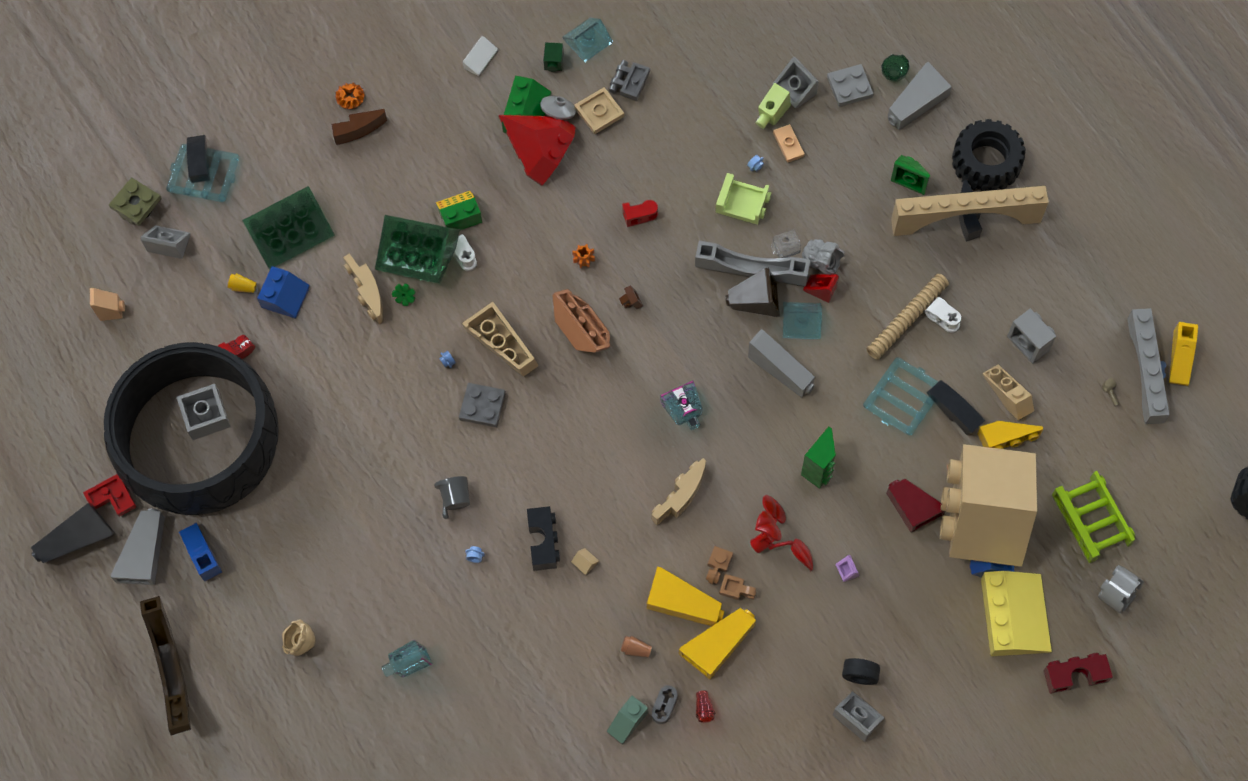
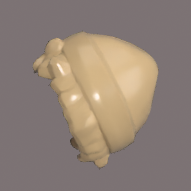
(298, 638)

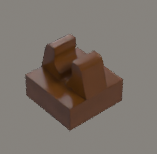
(631, 298)

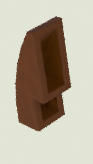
(358, 126)

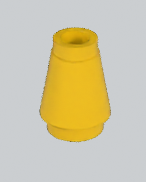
(241, 284)

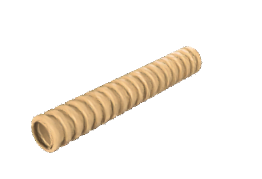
(907, 316)

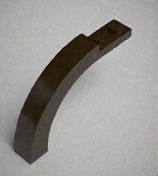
(168, 664)

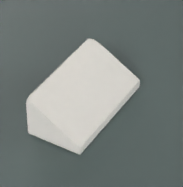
(479, 56)

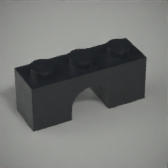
(543, 555)

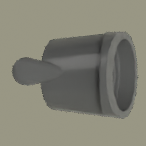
(454, 493)

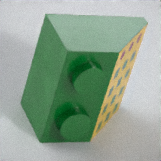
(459, 211)

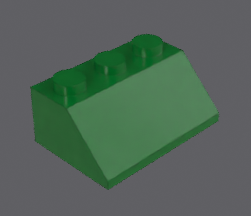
(525, 98)
(819, 460)

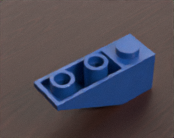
(200, 552)

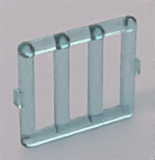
(205, 193)
(878, 390)

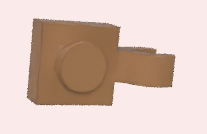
(734, 586)

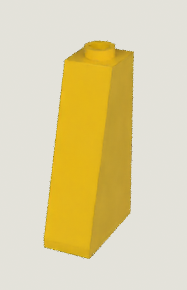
(682, 600)
(716, 644)

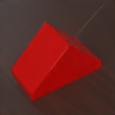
(822, 286)

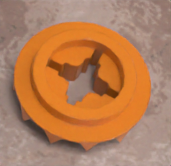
(350, 102)

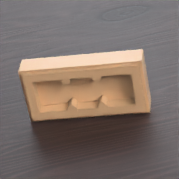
(788, 143)

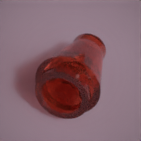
(704, 707)

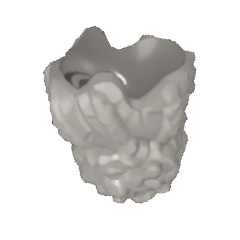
(823, 255)

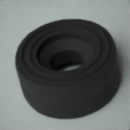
(861, 671)

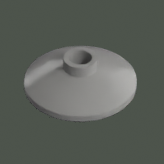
(558, 107)

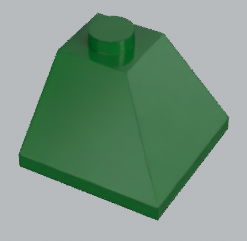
(910, 174)

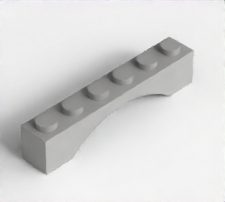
(718, 258)
(1153, 390)

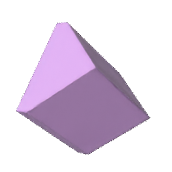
(847, 569)

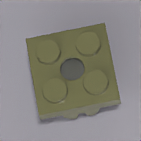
(135, 202)

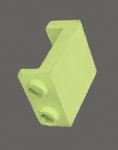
(742, 200)

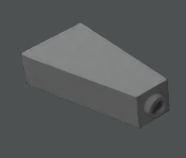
(919, 96)
(780, 364)
(141, 552)

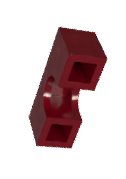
(1095, 668)

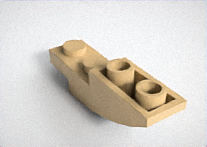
(367, 288)
(686, 487)

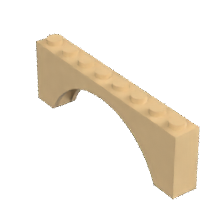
(1023, 204)

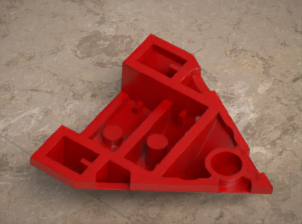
(539, 142)

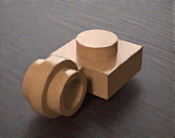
(720, 561)

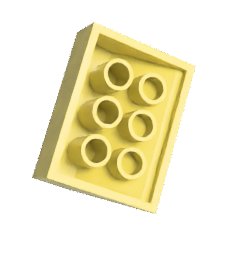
(1015, 613)

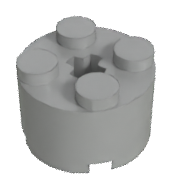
(1121, 589)

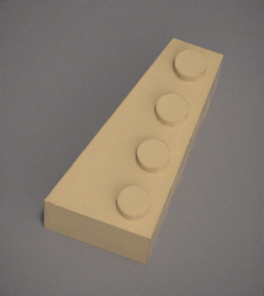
(499, 337)

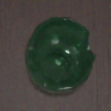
(895, 67)

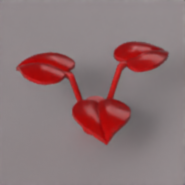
(770, 532)

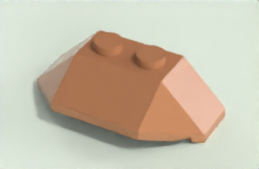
(579, 322)

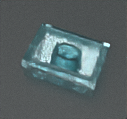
(588, 38)
(802, 320)

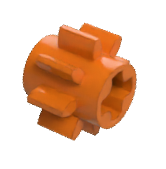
(586, 252)

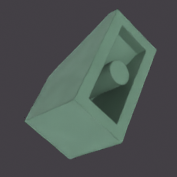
(627, 719)

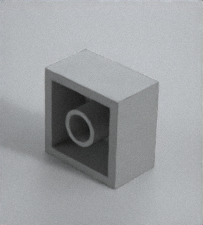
(1031, 335)
(203, 412)

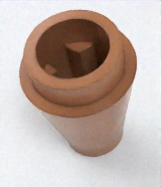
(635, 647)

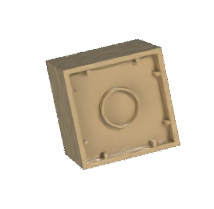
(990, 505)

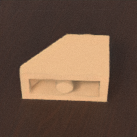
(106, 304)

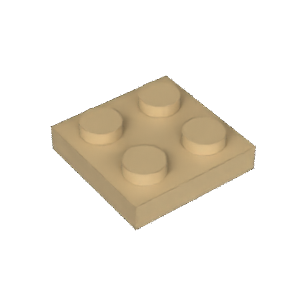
(599, 110)

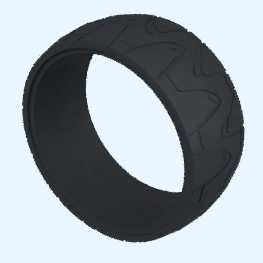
(153, 374)

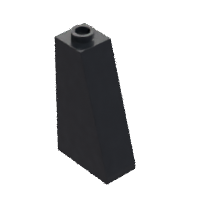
(76, 532)

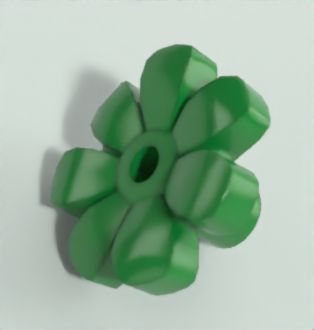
(404, 294)

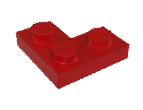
(112, 491)

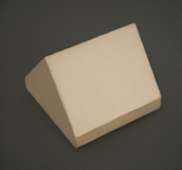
(584, 561)

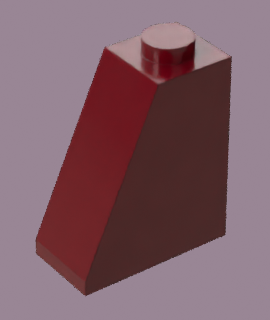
(913, 504)

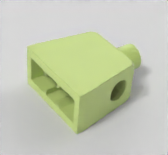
(773, 106)

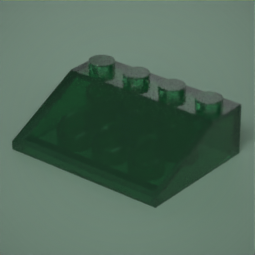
(288, 227)
(415, 248)

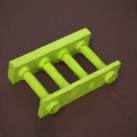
(1082, 532)

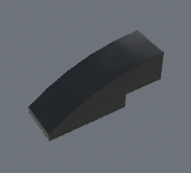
(197, 159)
(969, 222)
(955, 407)

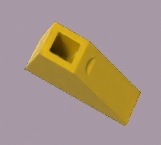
(1183, 353)
(1006, 434)

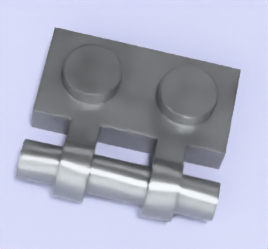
(634, 81)

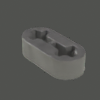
(668, 706)

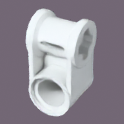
(464, 254)
(944, 315)

